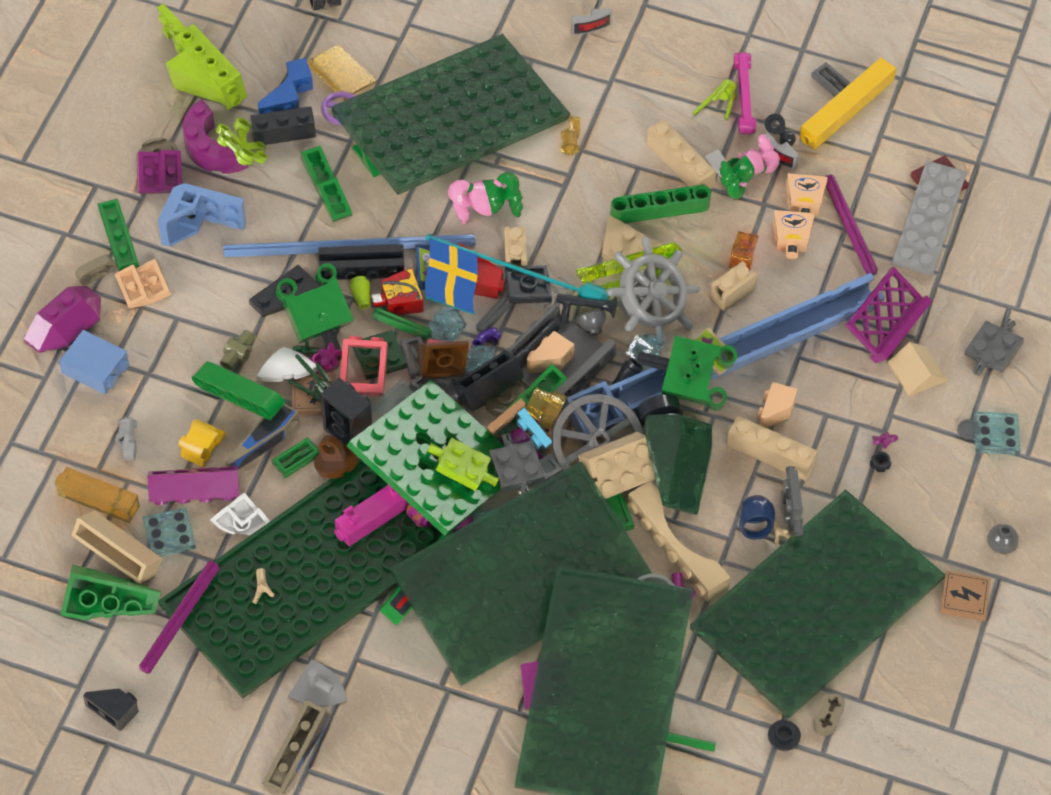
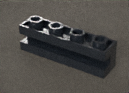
(366, 261)

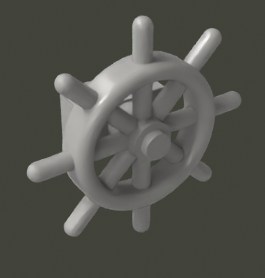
(642, 288)

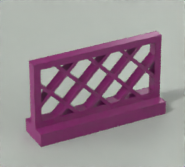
(897, 330)

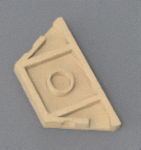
(623, 239)

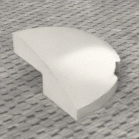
(284, 366)
(240, 517)

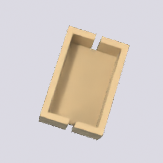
(619, 464)

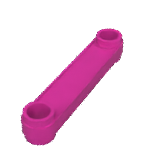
(746, 122)

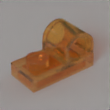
(743, 249)

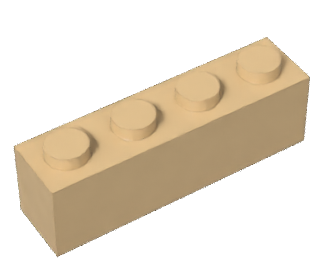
(680, 155)
(771, 447)
(116, 547)

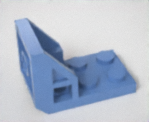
(203, 205)

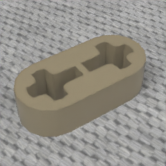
(95, 269)
(833, 716)

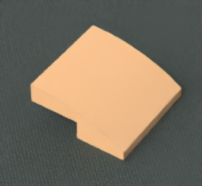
(143, 284)

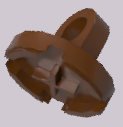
(335, 459)

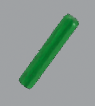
(402, 323)

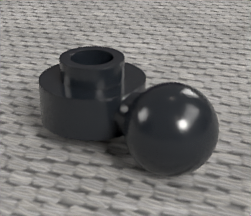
(785, 136)

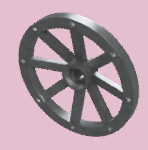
(591, 440)

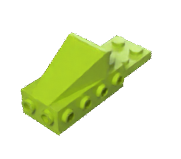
(199, 64)

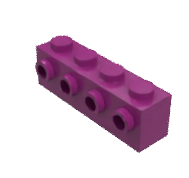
(193, 484)

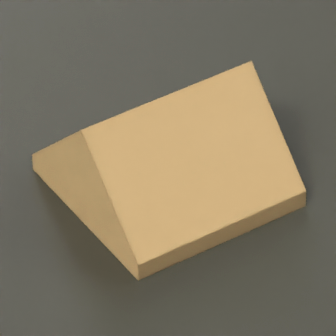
(916, 369)

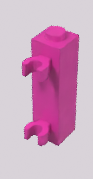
(369, 515)

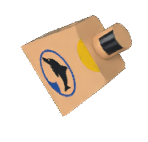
(805, 193)
(792, 231)

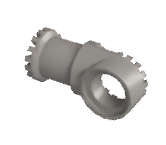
(126, 437)

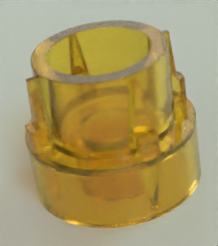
(545, 406)

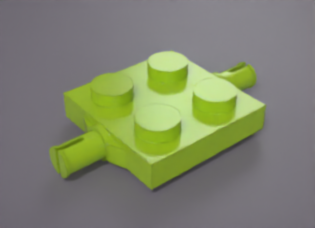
(463, 464)

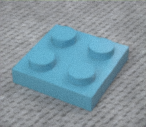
(529, 425)

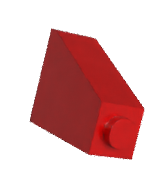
(489, 278)

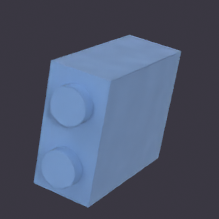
(94, 362)

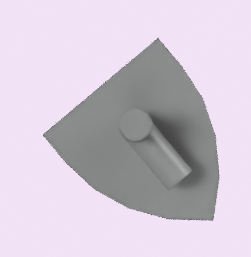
(318, 686)

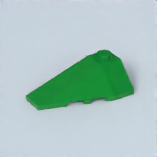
(103, 595)

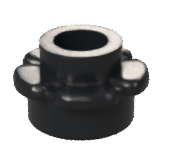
(880, 457)

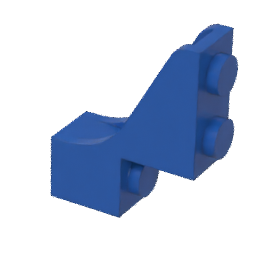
(285, 96)

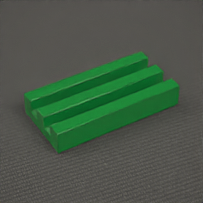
(298, 460)

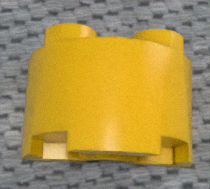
(200, 442)

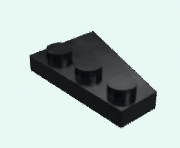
(266, 301)

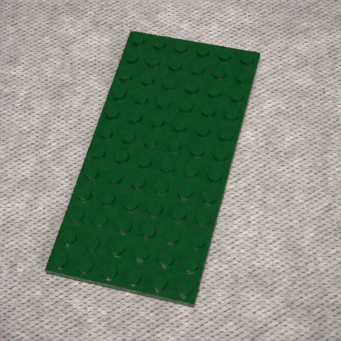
(309, 570)

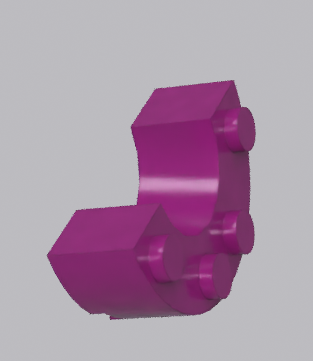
(201, 148)

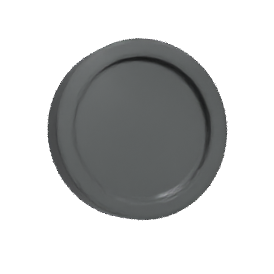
(966, 429)

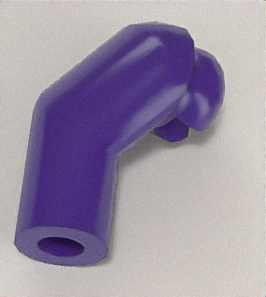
(482, 337)

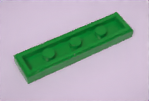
(118, 234)

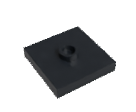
(527, 288)

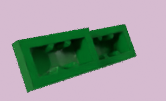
(325, 183)
(549, 381)

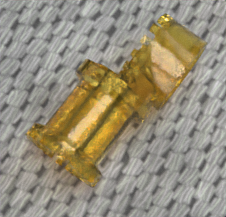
(570, 136)

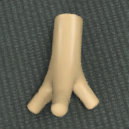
(780, 531)
(261, 585)

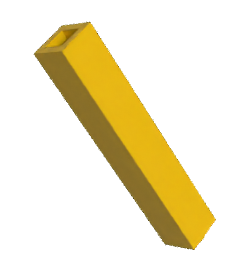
(847, 103)

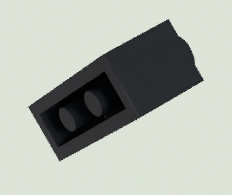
(283, 126)
(488, 380)

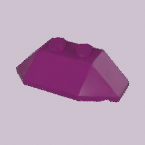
(64, 319)

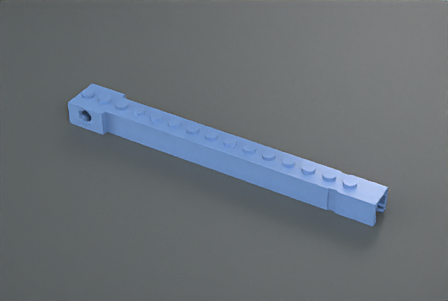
(750, 344)

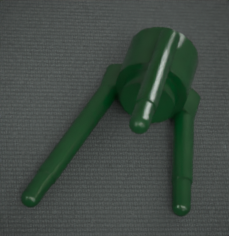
(321, 384)

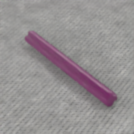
(850, 225)
(178, 617)

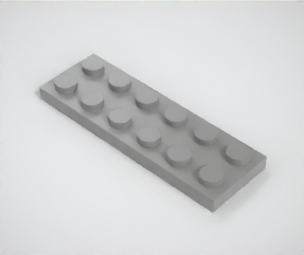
(929, 218)

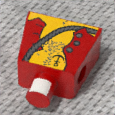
(400, 294)

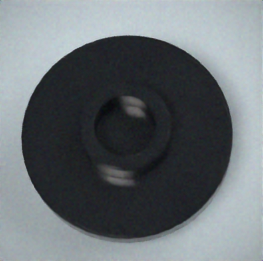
(784, 735)

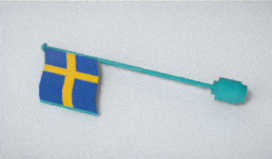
(454, 275)

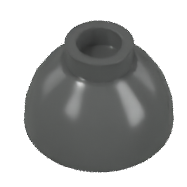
(592, 321)
(1003, 538)

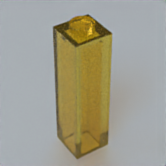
(97, 494)

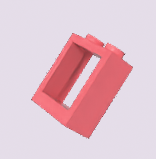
(374, 342)

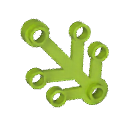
(242, 149)

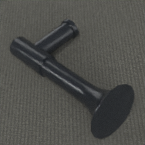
(568, 300)

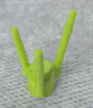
(724, 92)

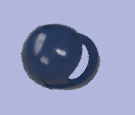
(756, 510)

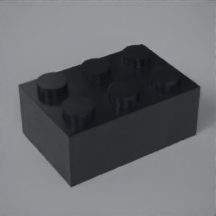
(345, 411)

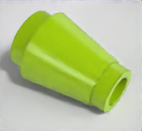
(361, 291)

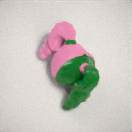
(741, 170)
(486, 196)

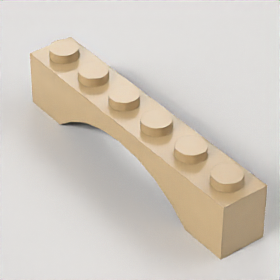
(705, 574)

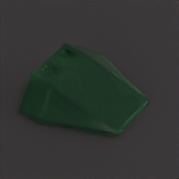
(680, 459)

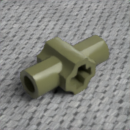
(237, 350)

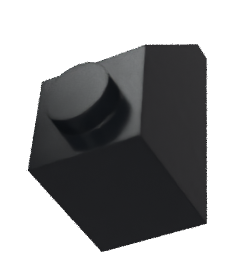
(113, 706)

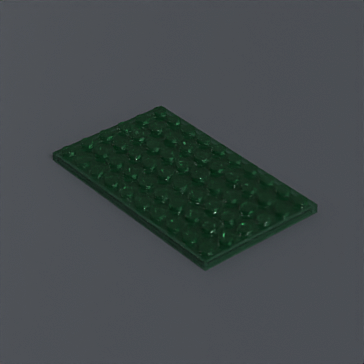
(450, 113)
(493, 580)
(817, 603)
(604, 686)

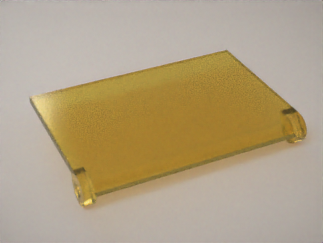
(341, 70)

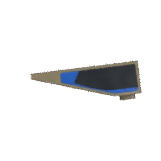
(265, 436)
(297, 746)

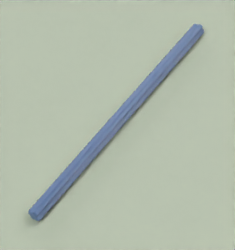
(311, 247)

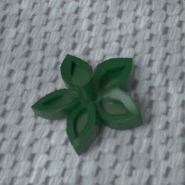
(305, 349)

